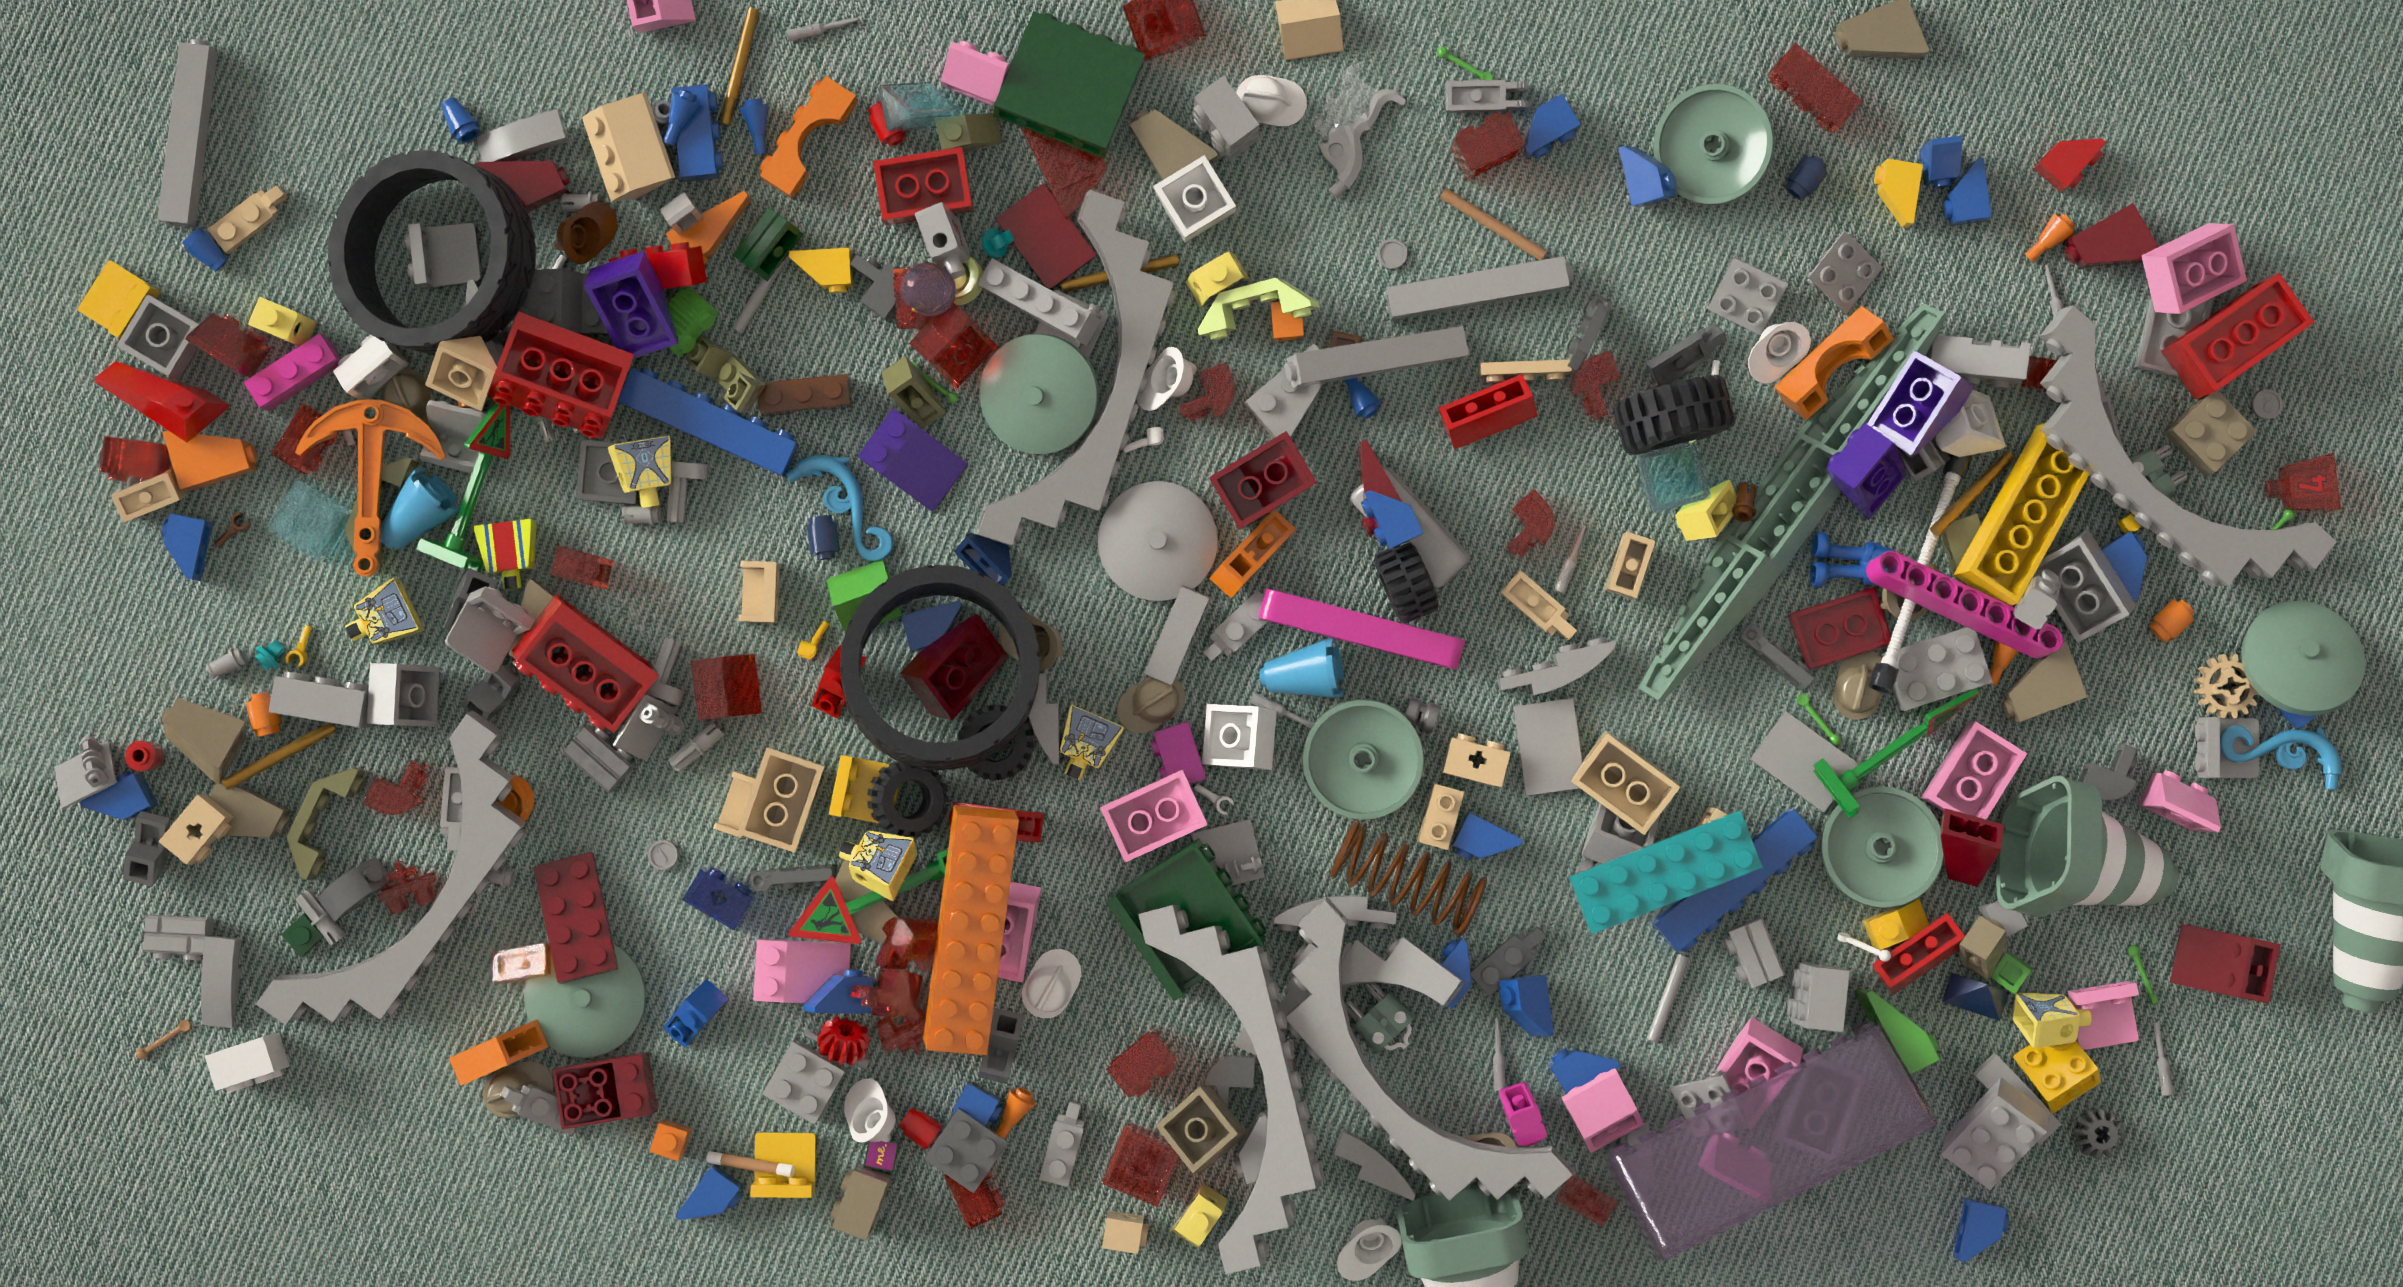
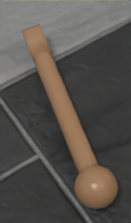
(184, 1025)

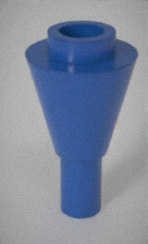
(682, 108)
(755, 116)
(1363, 400)

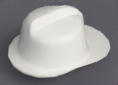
(1273, 99)
(1778, 351)
(1167, 378)
(1051, 983)
(868, 1112)
(1368, 1250)

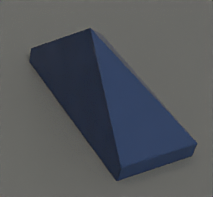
(986, 557)
(1975, 996)

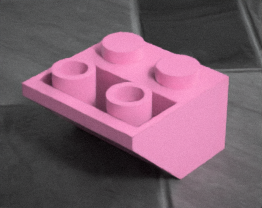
(659, 14)
(974, 72)
(1602, 1110)

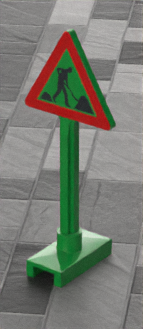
(490, 439)
(1840, 785)
(830, 916)

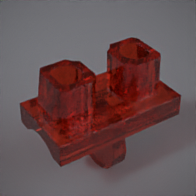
(394, 894)
(905, 1035)
(1587, 1200)

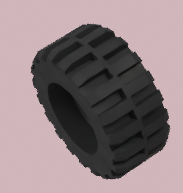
(1674, 414)

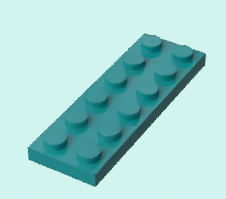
(1665, 872)

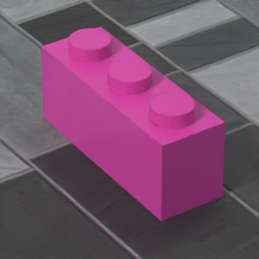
(293, 372)

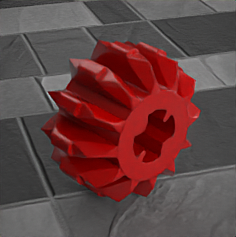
(843, 1041)

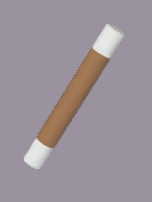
(750, 1164)

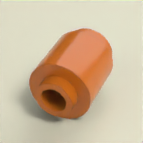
(2172, 620)
(260, 719)

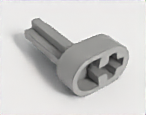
(678, 488)
(664, 666)

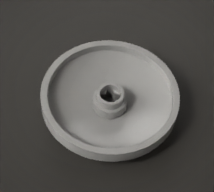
(1157, 540)

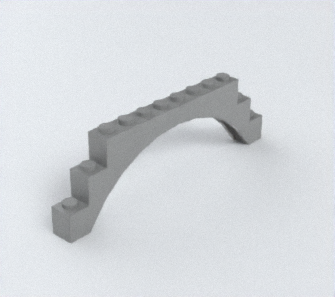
(1139, 311)
(2086, 436)
(484, 838)
(1289, 1154)
(1442, 1156)

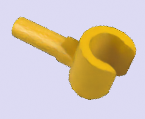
(2128, 523)
(300, 649)
(809, 649)

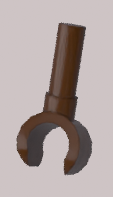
(233, 529)

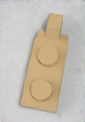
(247, 219)
(1538, 605)

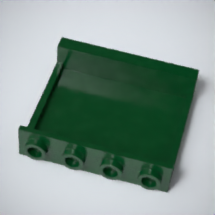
(1068, 84)
(1205, 894)

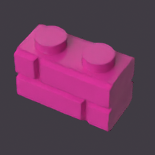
(1522, 1114)

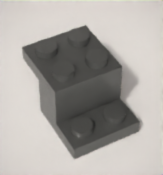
(562, 300)

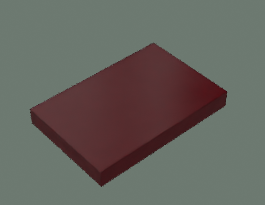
(1045, 238)
(1840, 628)

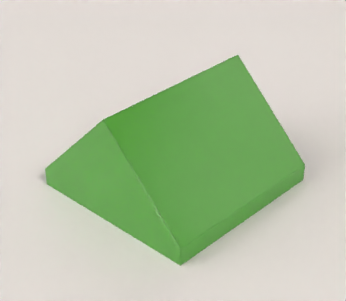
(853, 586)

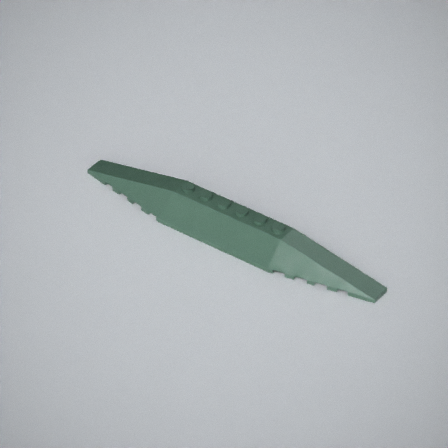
(1787, 511)

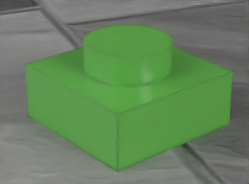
(2011, 972)

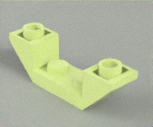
(1220, 316)

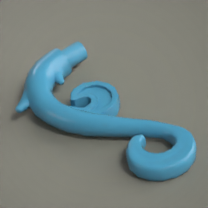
(854, 501)
(2281, 742)

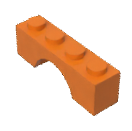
(828, 105)
(1856, 338)

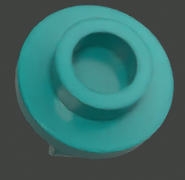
(995, 243)
(268, 656)

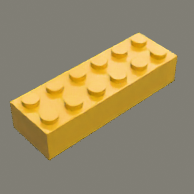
(2022, 521)

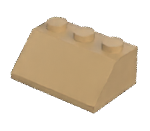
(628, 147)
(1625, 782)
(781, 799)

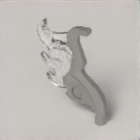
(1346, 121)

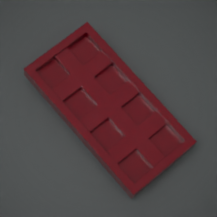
(575, 918)

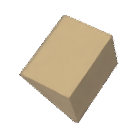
(1309, 28)
(463, 370)

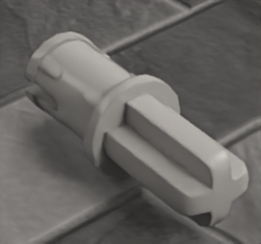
(696, 747)
(320, 917)

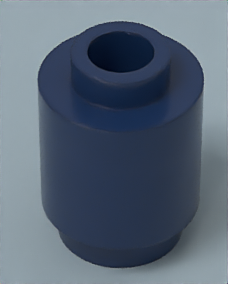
(1806, 177)
(823, 537)

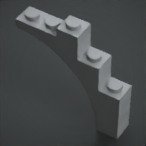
(1404, 967)

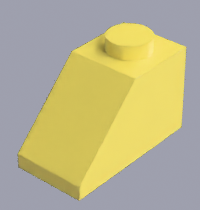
(1708, 516)

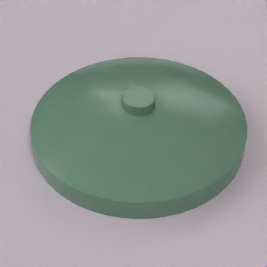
(1715, 143)
(1039, 393)
(2303, 658)
(1363, 759)
(1885, 850)
(588, 1013)

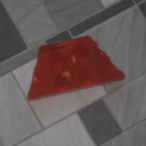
(1065, 169)

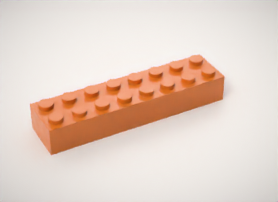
(970, 930)

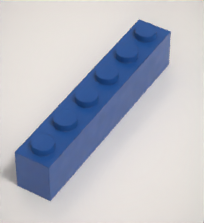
(708, 422)
(1702, 911)

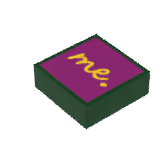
(882, 1155)

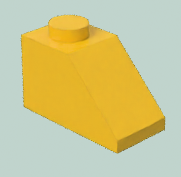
(1899, 188)
(827, 267)
(1896, 924)

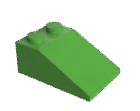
(1910, 1040)

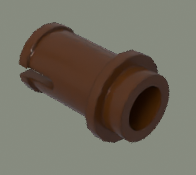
(1744, 506)

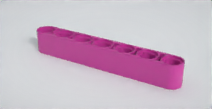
(1951, 606)
(1361, 629)

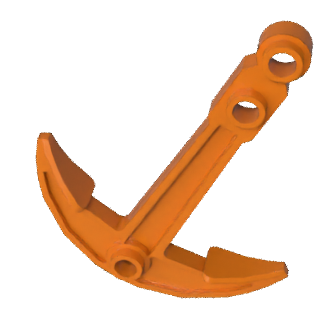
(370, 460)

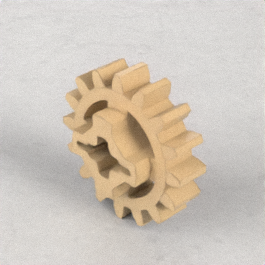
(2231, 697)

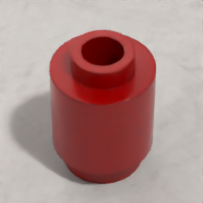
(878, 123)
(152, 755)
(920, 1128)

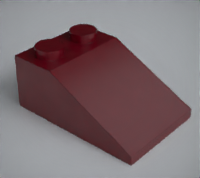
(1374, 479)
(1263, 480)
(954, 667)

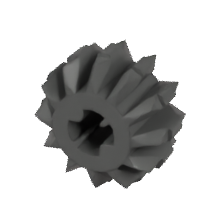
(2089, 1139)

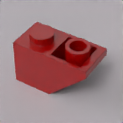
(2067, 159)
(830, 692)

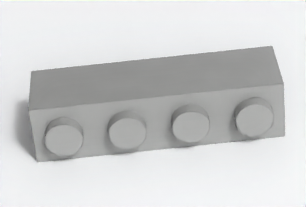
(1039, 302)

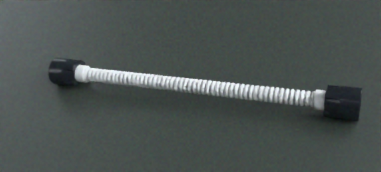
(1885, 673)

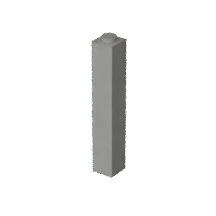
(187, 134)
(1478, 288)
(1376, 357)

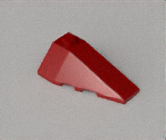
(168, 402)

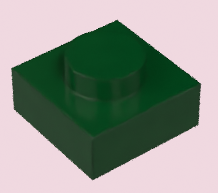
(302, 935)

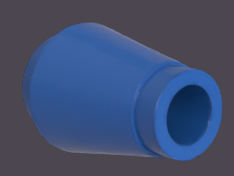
(460, 121)
(205, 249)

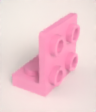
(2111, 1014)

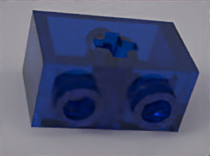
(702, 897)

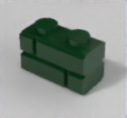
(768, 244)

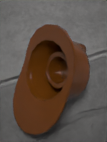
(587, 232)

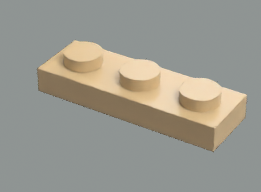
(1552, 369)

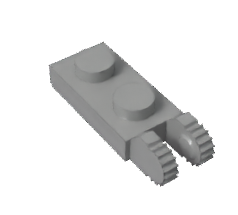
(1483, 96)

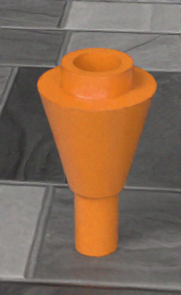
(2056, 231)
(2001, 659)
(1017, 1106)

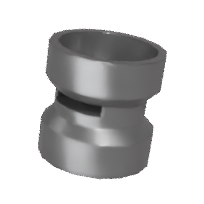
(1428, 714)

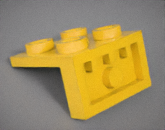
(115, 298)
(852, 787)
(2058, 1072)
(790, 1149)

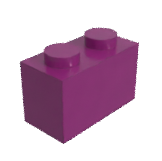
(1178, 752)

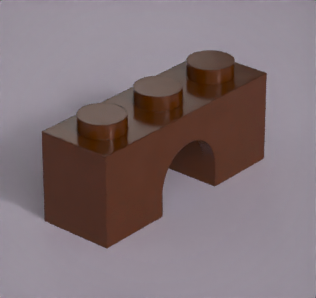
(804, 394)

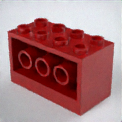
(2237, 336)
(560, 375)
(581, 644)

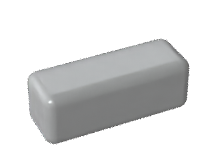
(1437, 546)

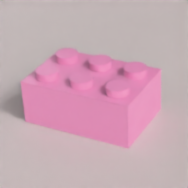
(2194, 268)
(1974, 772)

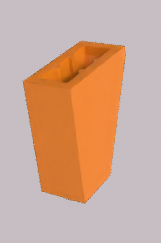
(209, 459)
(498, 1052)

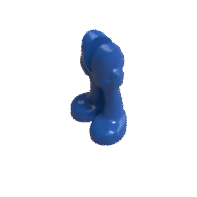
(1822, 548)

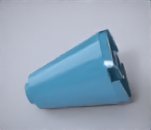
(417, 509)
(1306, 671)

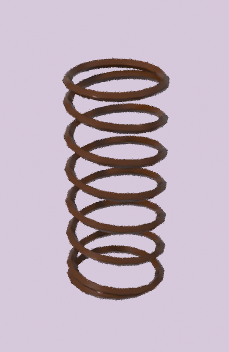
(1356, 837)

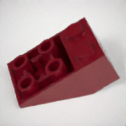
(2225, 963)
(605, 1090)

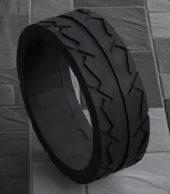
(356, 236)
(940, 581)

